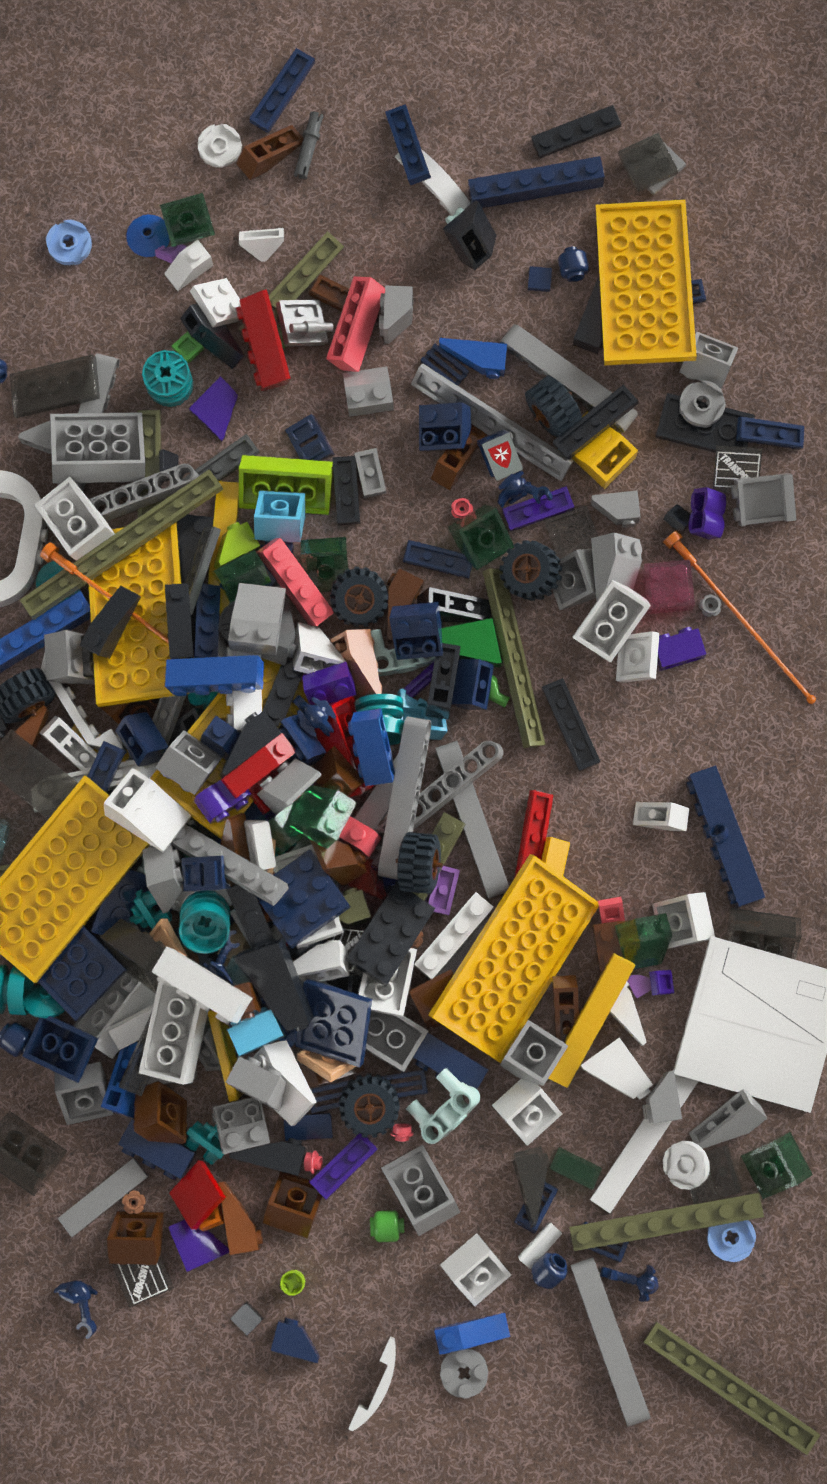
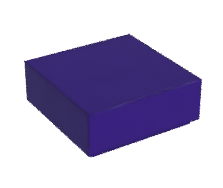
(661, 982)

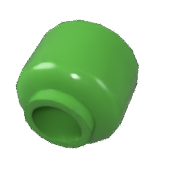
(386, 1226)

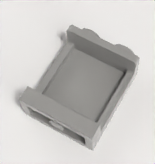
(764, 499)

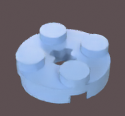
(64, 231)
(726, 1250)

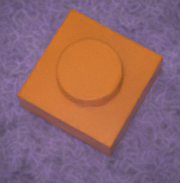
(214, 1219)

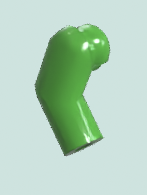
(495, 695)

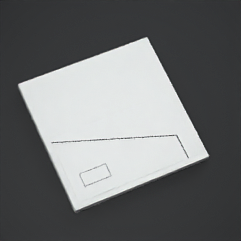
(757, 1025)

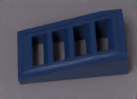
(525, 1223)

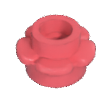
(457, 504)
(402, 1132)
(312, 1162)

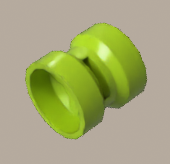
(289, 1283)

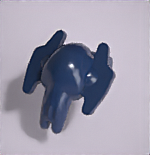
(516, 488)
(314, 715)
(217, 967)
(646, 1282)
(79, 1293)

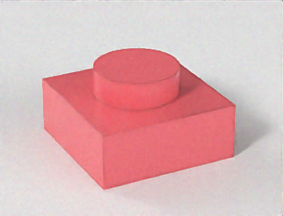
(611, 910)

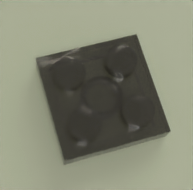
(648, 162)

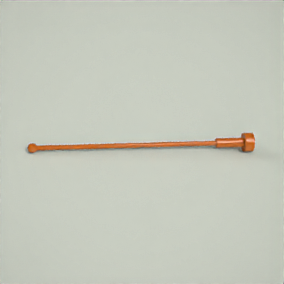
(674, 541)
(51, 553)

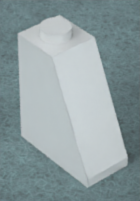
(313, 650)
(619, 1070)

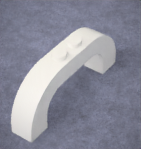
(32, 538)

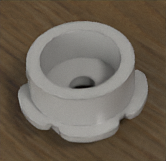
(710, 599)

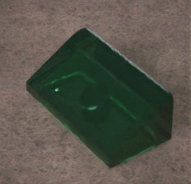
(575, 1168)

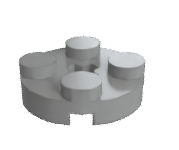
(698, 391)
(465, 1387)

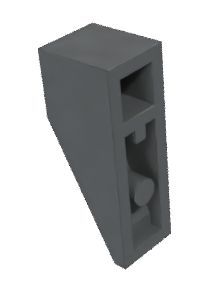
(286, 645)

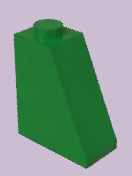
(476, 641)

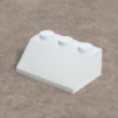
(611, 620)

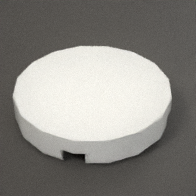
(214, 149)
(686, 1165)

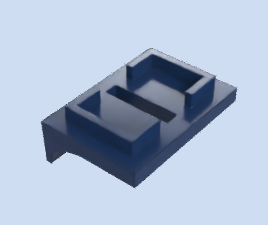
(305, 430)
(213, 873)

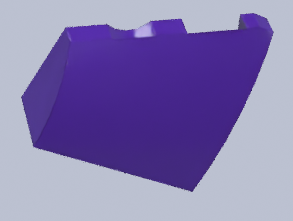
(216, 407)
(196, 1246)

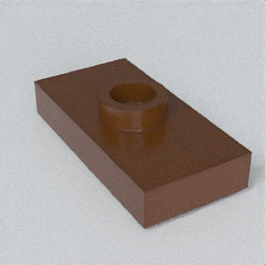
(329, 292)

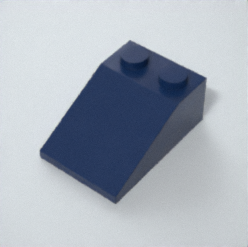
(60, 1047)

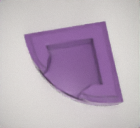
(169, 253)
(639, 985)

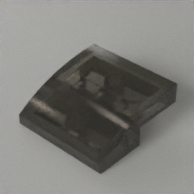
(722, 1177)

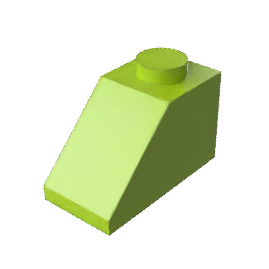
(235, 543)

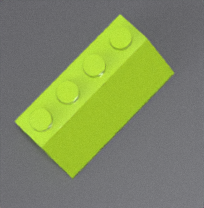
(286, 475)

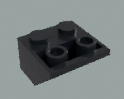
(471, 236)

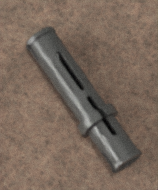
(311, 136)

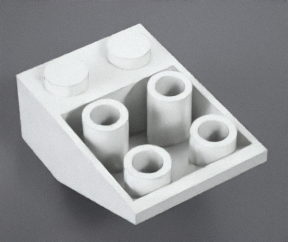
(146, 810)

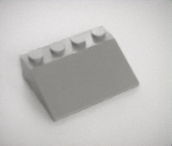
(97, 447)

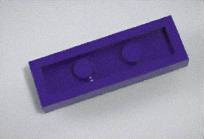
(531, 512)
(343, 1166)

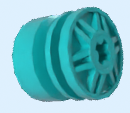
(167, 390)
(391, 709)
(204, 922)
(13, 990)

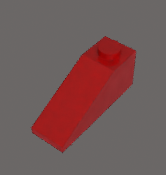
(258, 765)

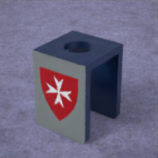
(499, 454)

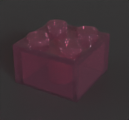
(668, 586)

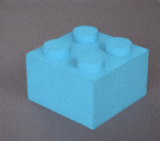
(279, 516)
(256, 1032)

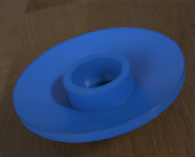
(146, 245)

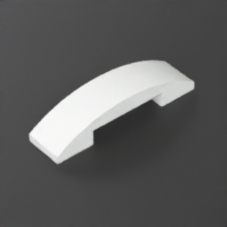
(443, 186)
(363, 1413)

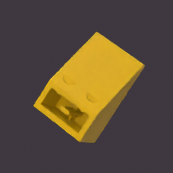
(606, 456)

